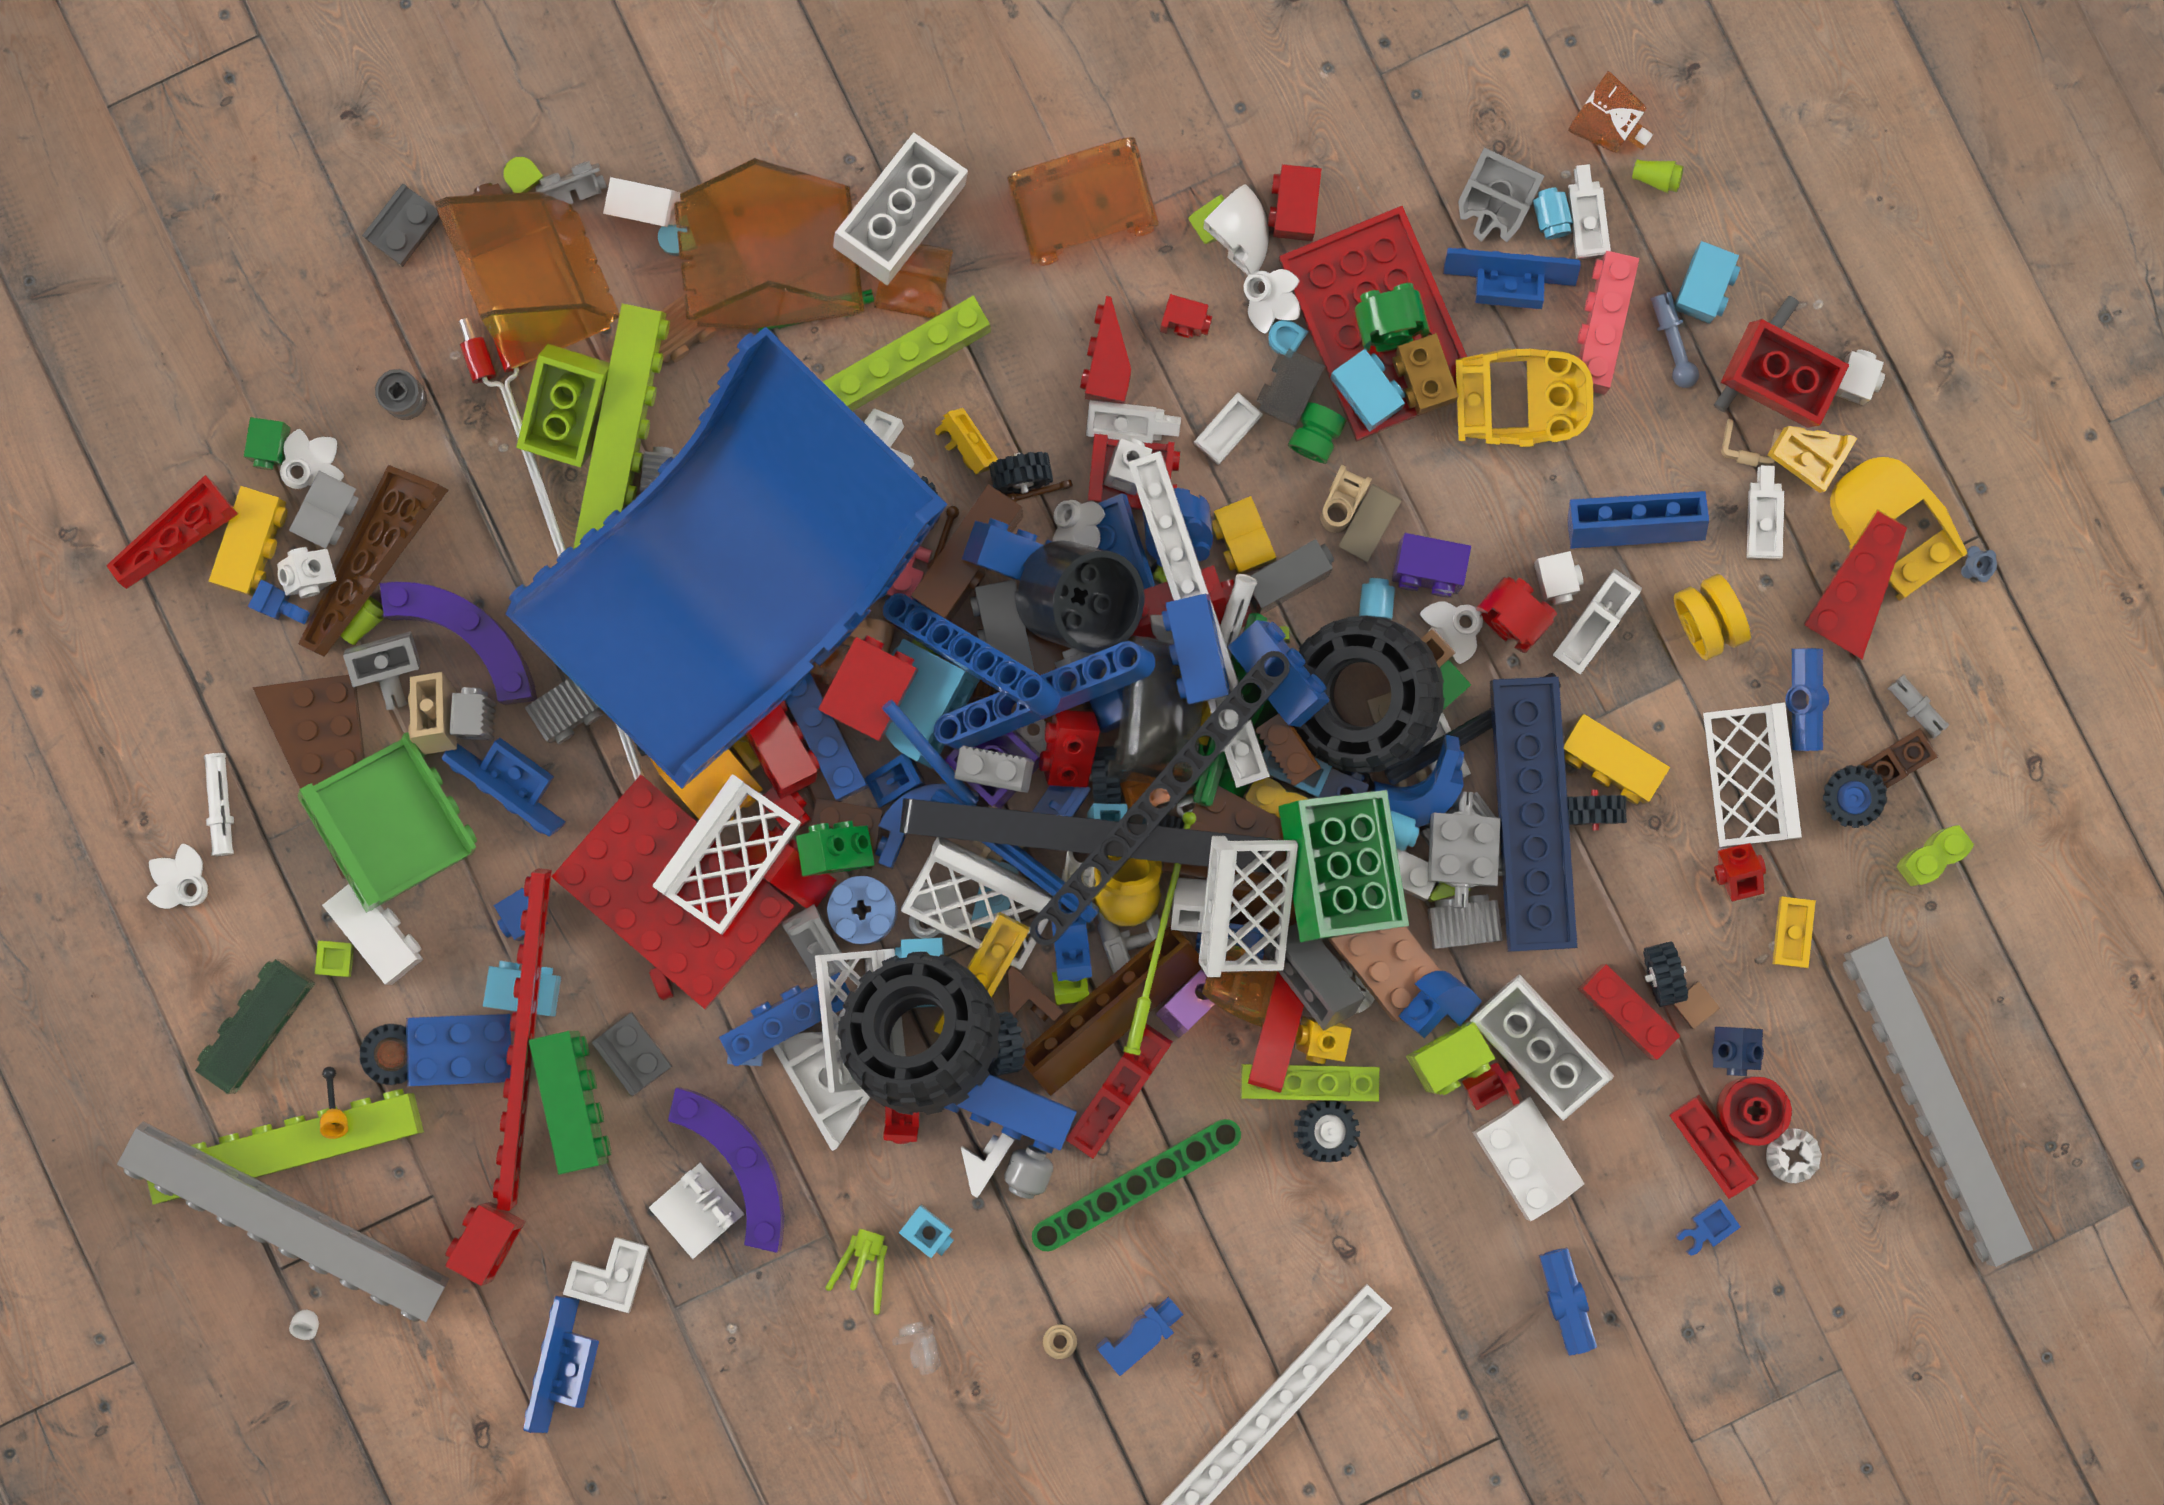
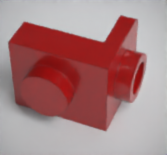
(1491, 1086)
(901, 1127)

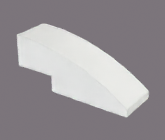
(1597, 621)

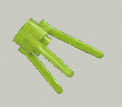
(867, 1247)

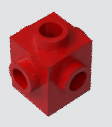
(1740, 872)

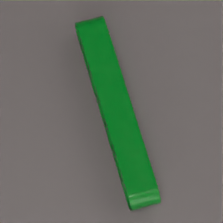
(1126, 1199)

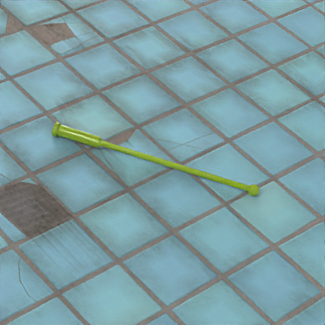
(1144, 1002)

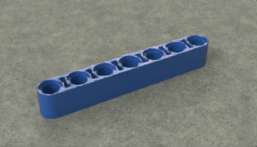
(971, 654)
(1088, 687)

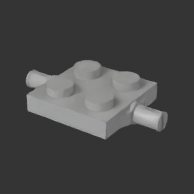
(1464, 849)

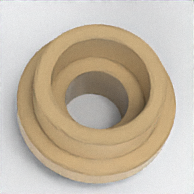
(1051, 1349)

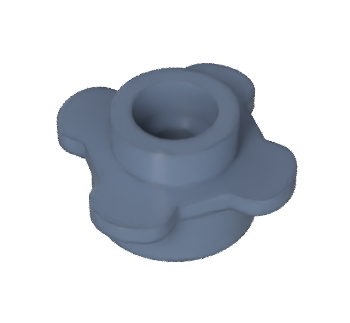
(1987, 564)

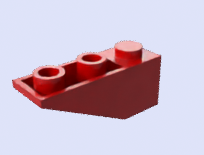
(1110, 366)

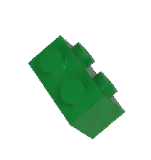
(835, 849)

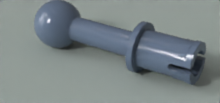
(1684, 373)

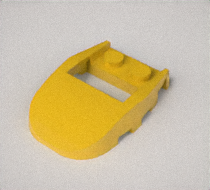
(1557, 397)
(1894, 489)

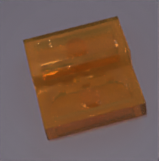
(919, 284)
(1241, 992)

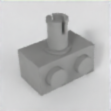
(384, 663)

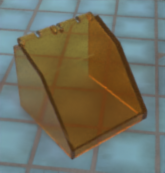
(765, 249)
(528, 270)

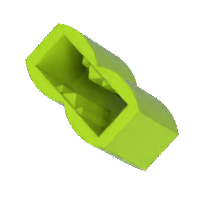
(1930, 861)

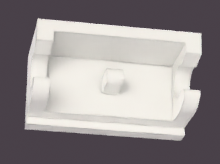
(641, 202)

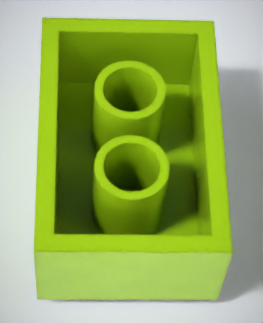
(563, 405)
(1450, 1058)

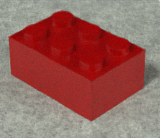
(1784, 373)

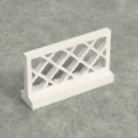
(1782, 771)
(702, 838)
(986, 874)
(1219, 900)
(827, 991)

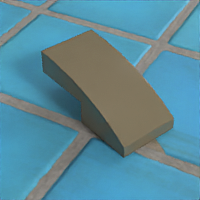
(1370, 522)

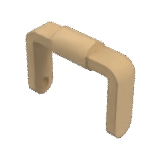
(1742, 456)

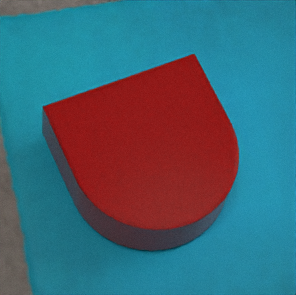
(661, 984)

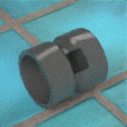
(401, 394)

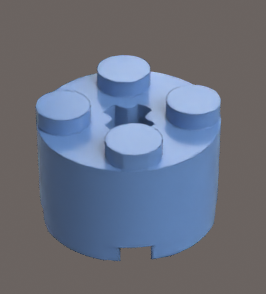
(847, 898)

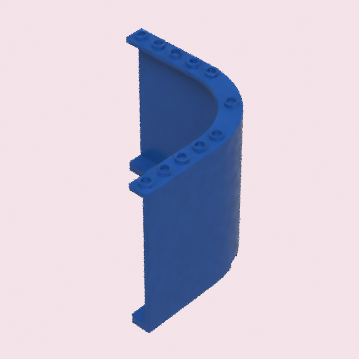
(731, 564)

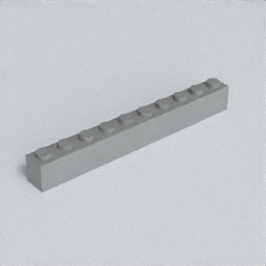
(1937, 1102)
(282, 1222)

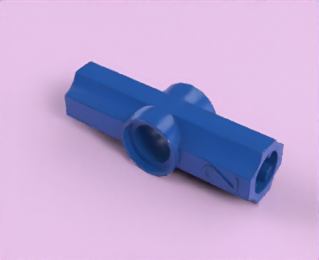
(1807, 679)
(1568, 1301)

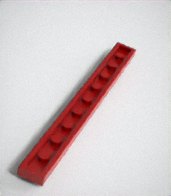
(523, 1024)

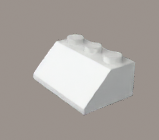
(1528, 1159)

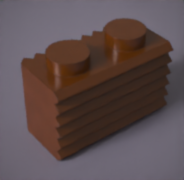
(1288, 749)

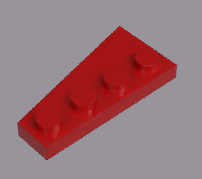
(178, 528)
(1856, 592)

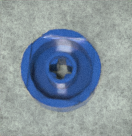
(1198, 523)

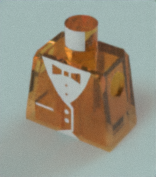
(1612, 117)

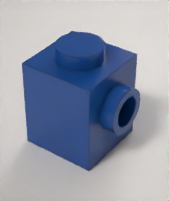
(510, 911)

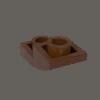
(1902, 758)

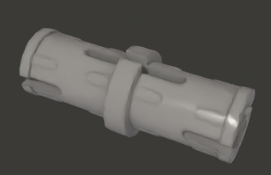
(1918, 706)

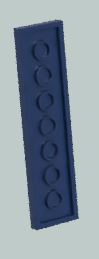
(1533, 814)

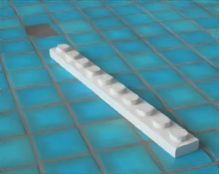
(1187, 581)
(1281, 1400)

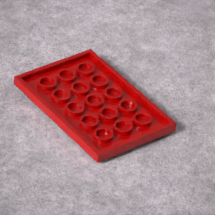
(1361, 260)
(615, 878)

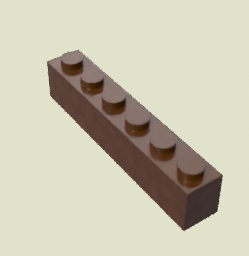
(1108, 1012)

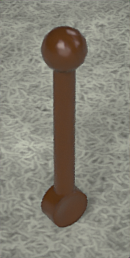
(1059, 486)
(952, 513)

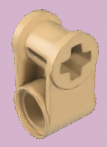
(1345, 494)

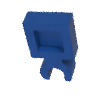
(1712, 1224)

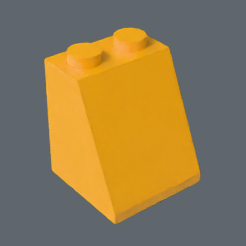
(707, 785)

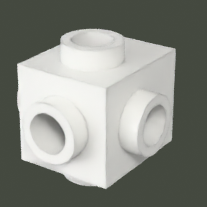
(305, 572)

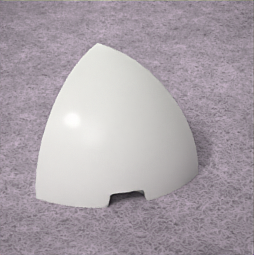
(1241, 228)

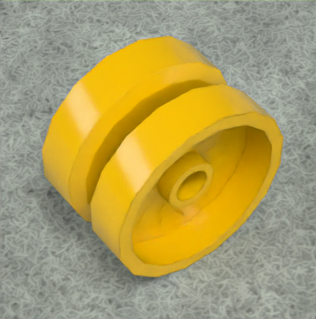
(1712, 617)

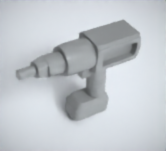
(1118, 944)

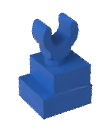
(273, 602)

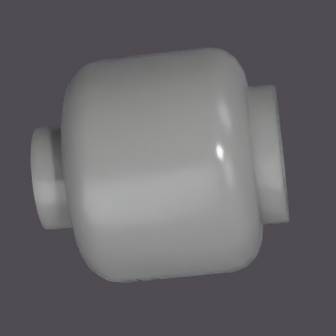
(1028, 1172)

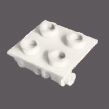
(696, 1210)

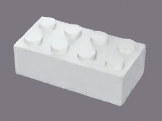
(900, 208)

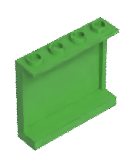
(388, 822)

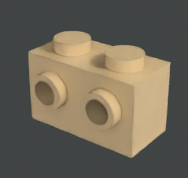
(431, 713)

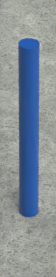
(929, 753)

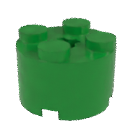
(1391, 317)

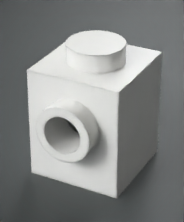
(1861, 377)
(1119, 473)
(1558, 577)
(1188, 905)

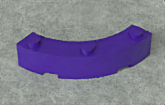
(485, 635)
(747, 1159)

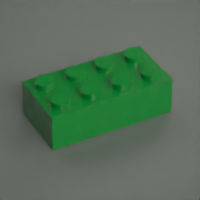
(569, 1101)

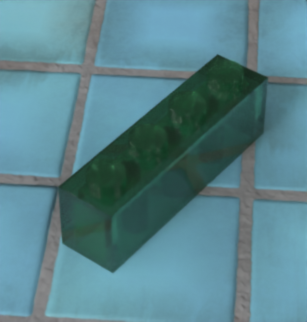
(254, 1026)

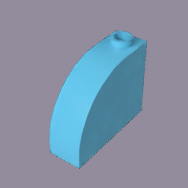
(934, 692)

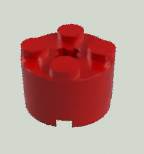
(1516, 613)
(1764, 1094)

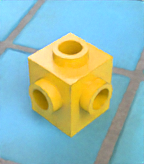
(1321, 1044)

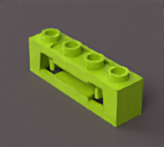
(1318, 1083)

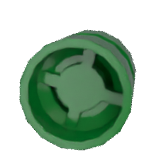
(1318, 430)

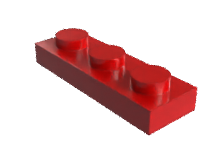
(1714, 1146)

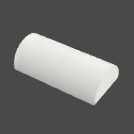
(1541, 1047)

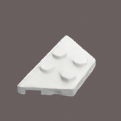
(806, 1065)

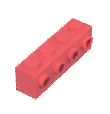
(1606, 316)

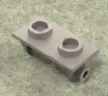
(582, 179)

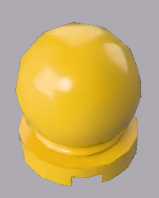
(1131, 893)

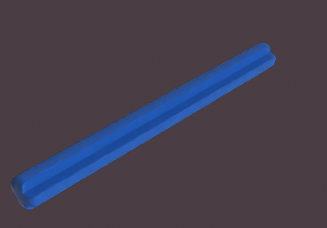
(1029, 866)

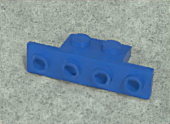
(1510, 277)
(511, 780)
(777, 1022)
(562, 1368)

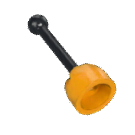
(333, 1122)

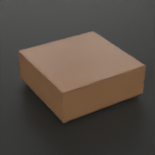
(1698, 1005)

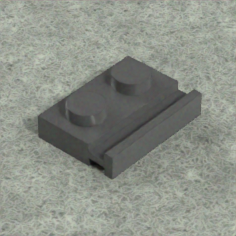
(402, 225)
(632, 1054)

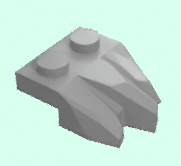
(1498, 194)

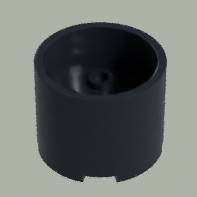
(1080, 596)

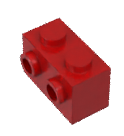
(1069, 748)

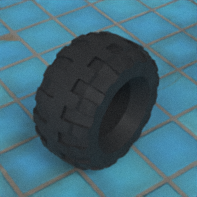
(1414, 702)
(947, 1068)

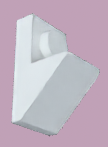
(981, 1170)

